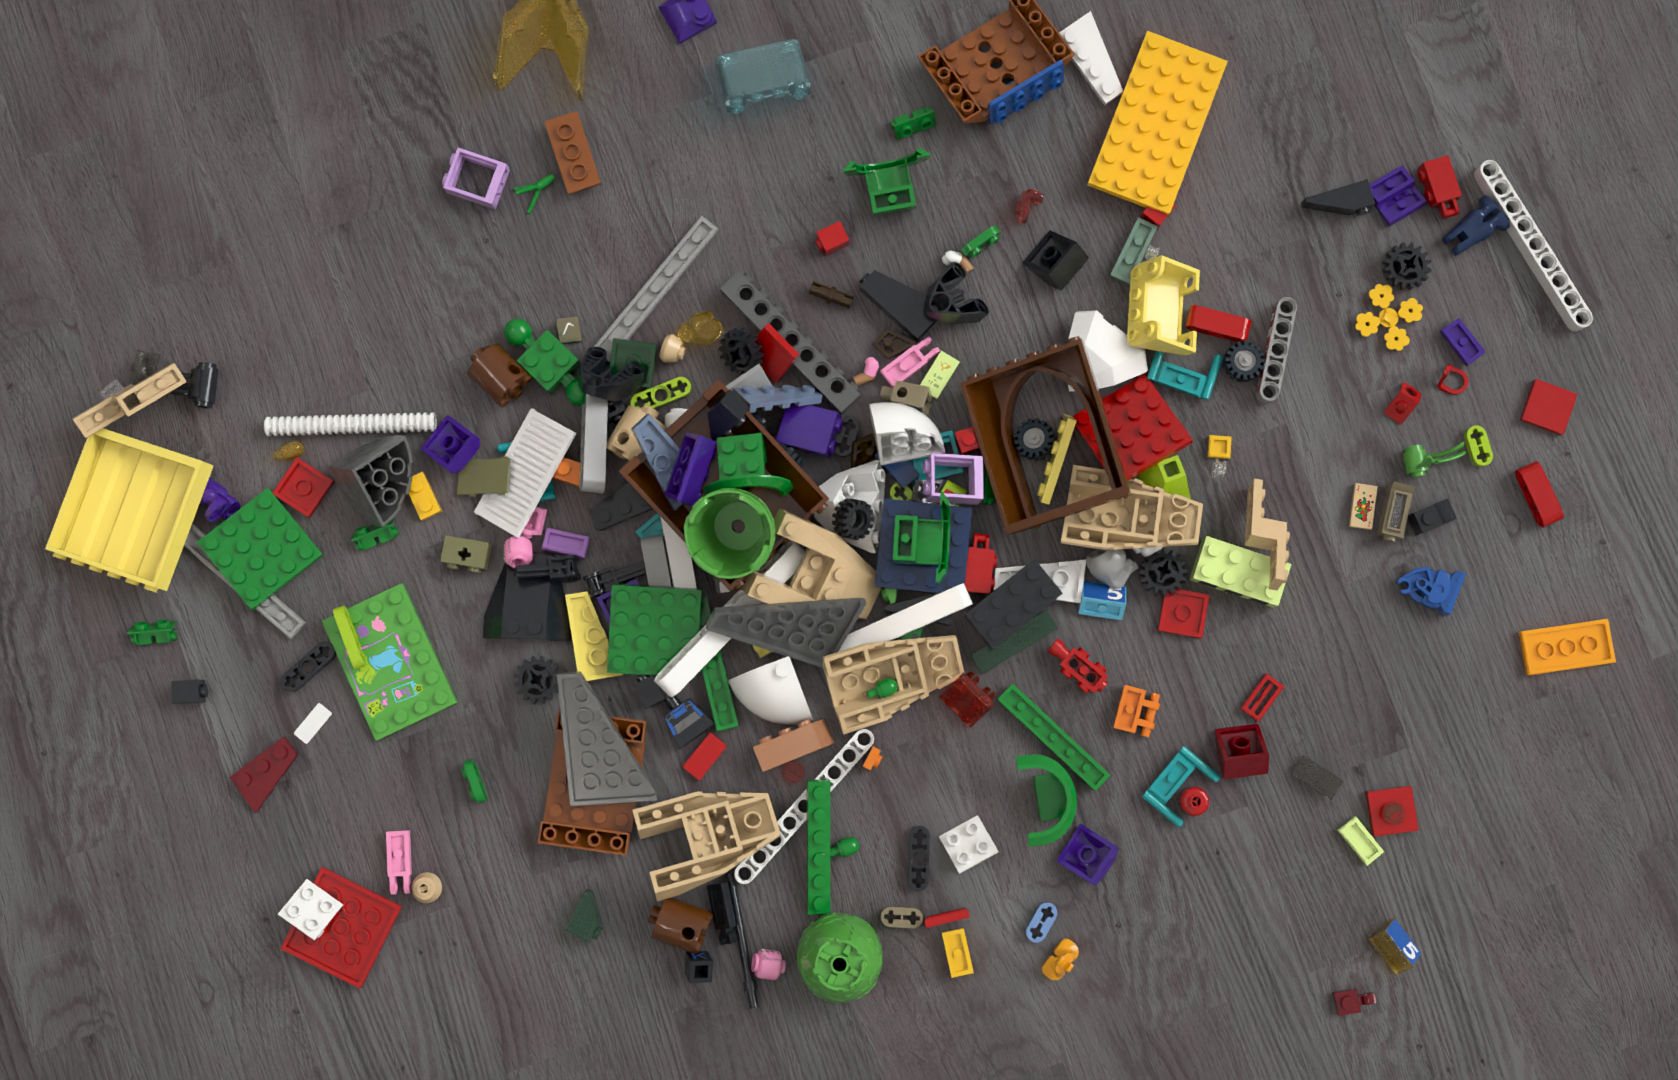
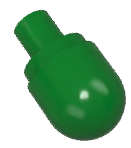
(883, 688)
(845, 847)

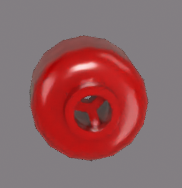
(1185, 801)

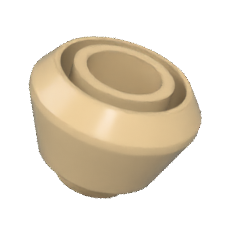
(672, 349)
(432, 884)

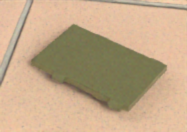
(484, 477)

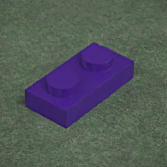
(1462, 342)

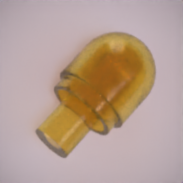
(289, 450)

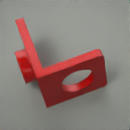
(1403, 403)

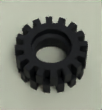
(843, 516)

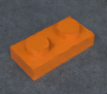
(873, 758)

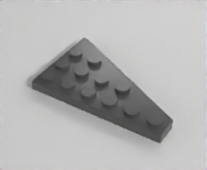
(793, 628)
(596, 755)

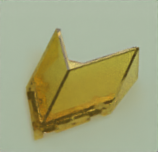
(547, 26)

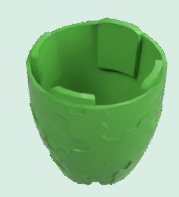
(717, 545)
(839, 937)

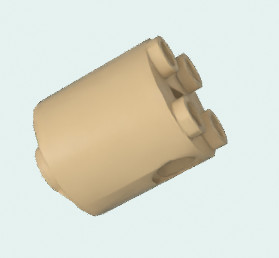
(622, 439)

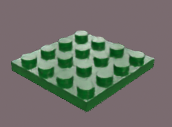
(260, 549)
(650, 626)

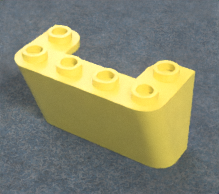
(1158, 305)

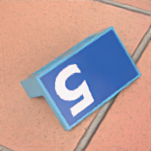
(1102, 601)

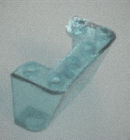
(763, 73)

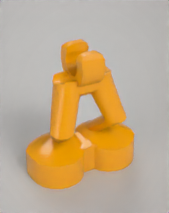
(1055, 966)

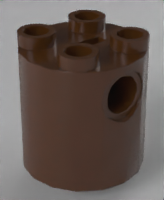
(498, 374)
(673, 924)

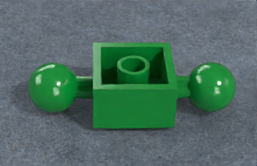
(546, 360)

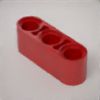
(1218, 323)
(1539, 494)

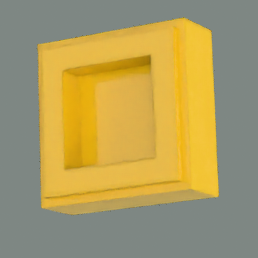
(1219, 447)

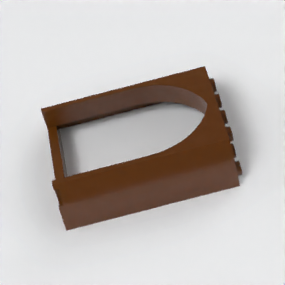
(991, 409)

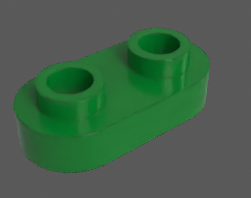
(988, 237)
(471, 773)

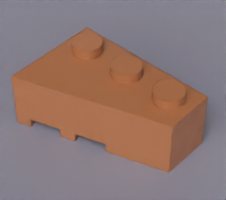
(793, 744)

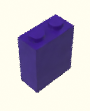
(810, 429)

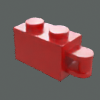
(1440, 185)
(980, 566)

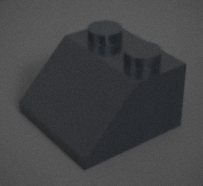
(1056, 260)

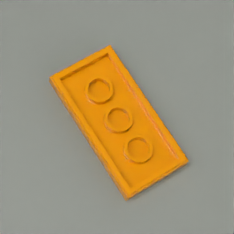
(1567, 647)

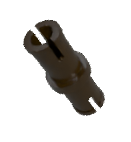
(831, 295)

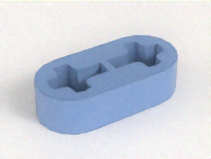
(1036, 919)

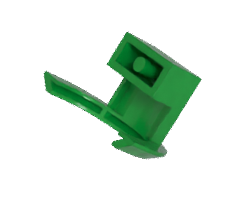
(889, 182)
(743, 465)
(924, 540)
(1054, 797)

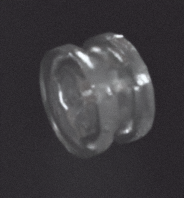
(1151, 252)
(1219, 469)

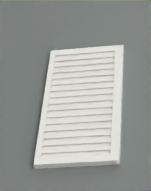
(534, 460)

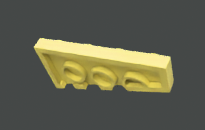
(588, 637)

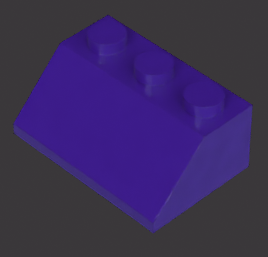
(690, 468)

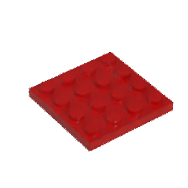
(1141, 426)
(352, 936)

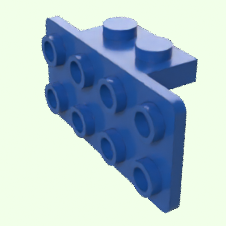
(1026, 92)

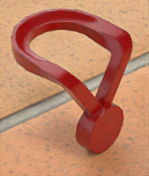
(1443, 387)

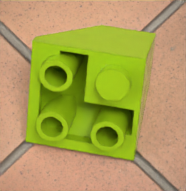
(1168, 476)

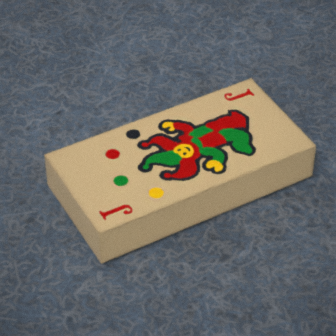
(1362, 506)

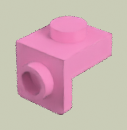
(535, 523)

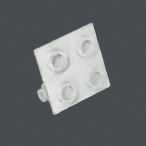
(968, 844)
(310, 909)

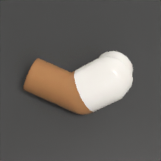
(953, 256)

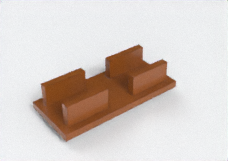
(572, 152)

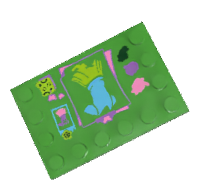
(402, 669)

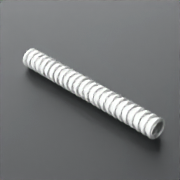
(350, 424)

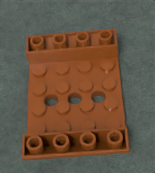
(1018, 39)
(596, 826)

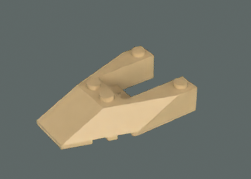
(825, 573)
(719, 831)

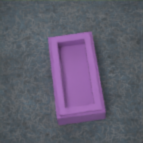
(565, 543)

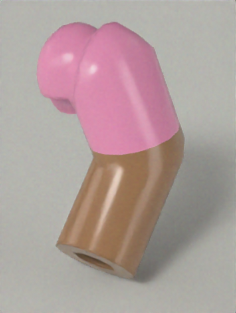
(869, 372)

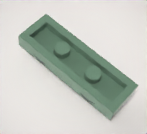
(1133, 250)

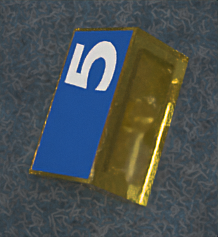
(1396, 947)

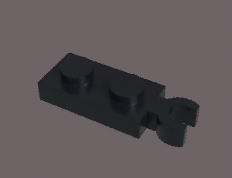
(722, 912)

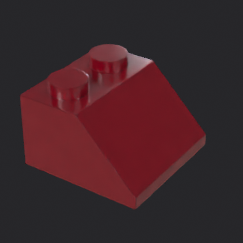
(1241, 751)

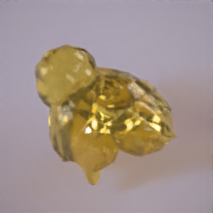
(699, 322)

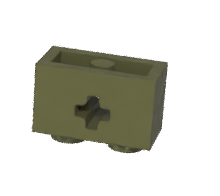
(455, 546)

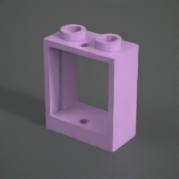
(497, 183)
(975, 468)

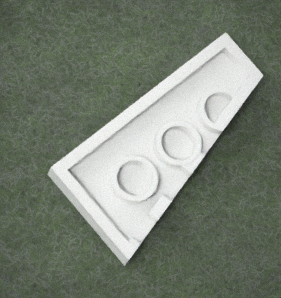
(1092, 58)
(1066, 575)

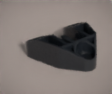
(967, 312)
(604, 384)

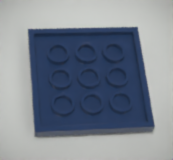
(922, 577)

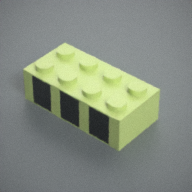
(1235, 571)

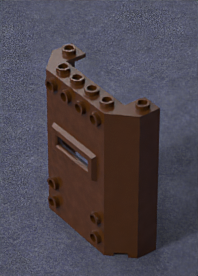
(801, 501)

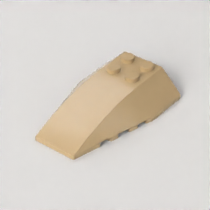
(1140, 521)
(913, 663)

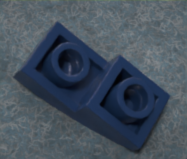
(901, 472)

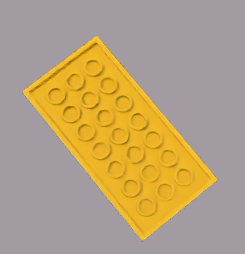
(1157, 123)

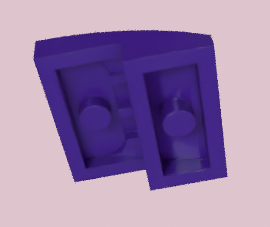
(1396, 195)

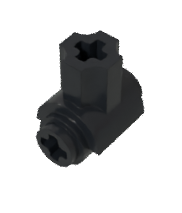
(200, 385)

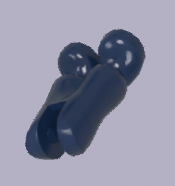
(1473, 229)

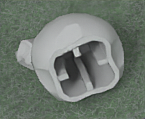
(1110, 566)

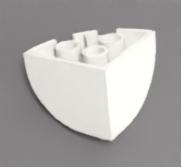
(903, 433)
(773, 693)

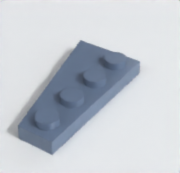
(769, 396)
(658, 450)

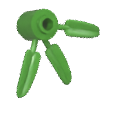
(1418, 462)

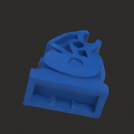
(1436, 588)

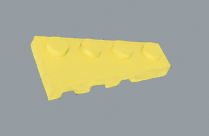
(1058, 453)

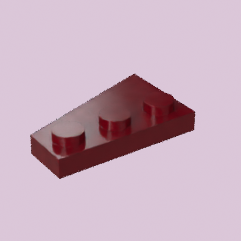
(263, 773)

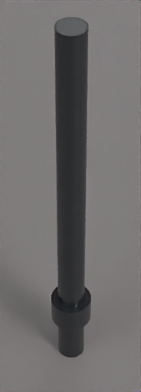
(750, 983)

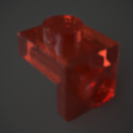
(1022, 207)

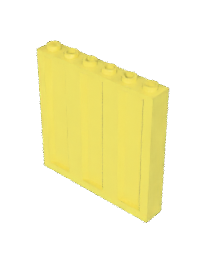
(129, 509)

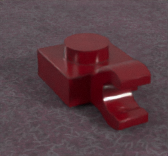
(1349, 1001)

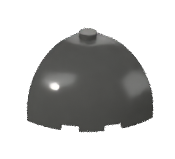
(376, 478)

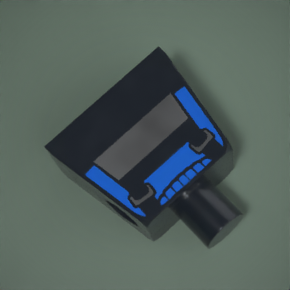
(685, 720)

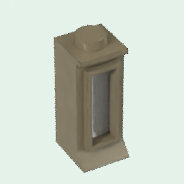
(1395, 511)

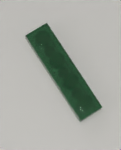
(1025, 636)

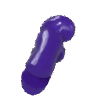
(219, 501)

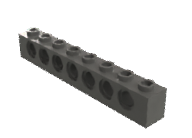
(839, 401)

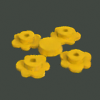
(1389, 317)

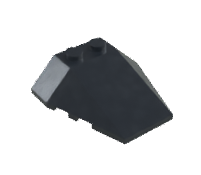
(527, 607)

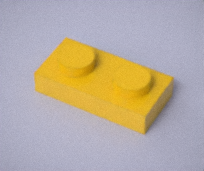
(423, 497)
(957, 952)

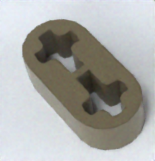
(901, 923)

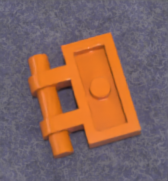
(1130, 708)

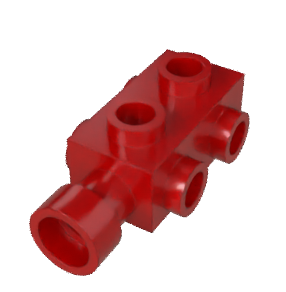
(1083, 668)

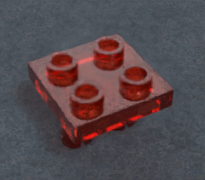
(968, 699)

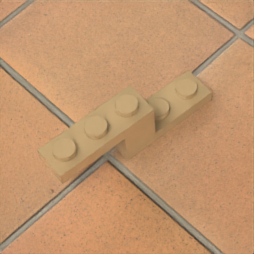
(129, 400)
(1266, 534)

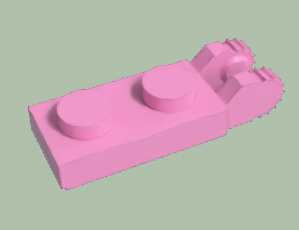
(908, 363)
(399, 859)

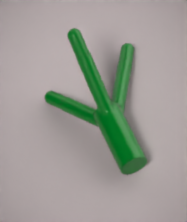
(538, 186)

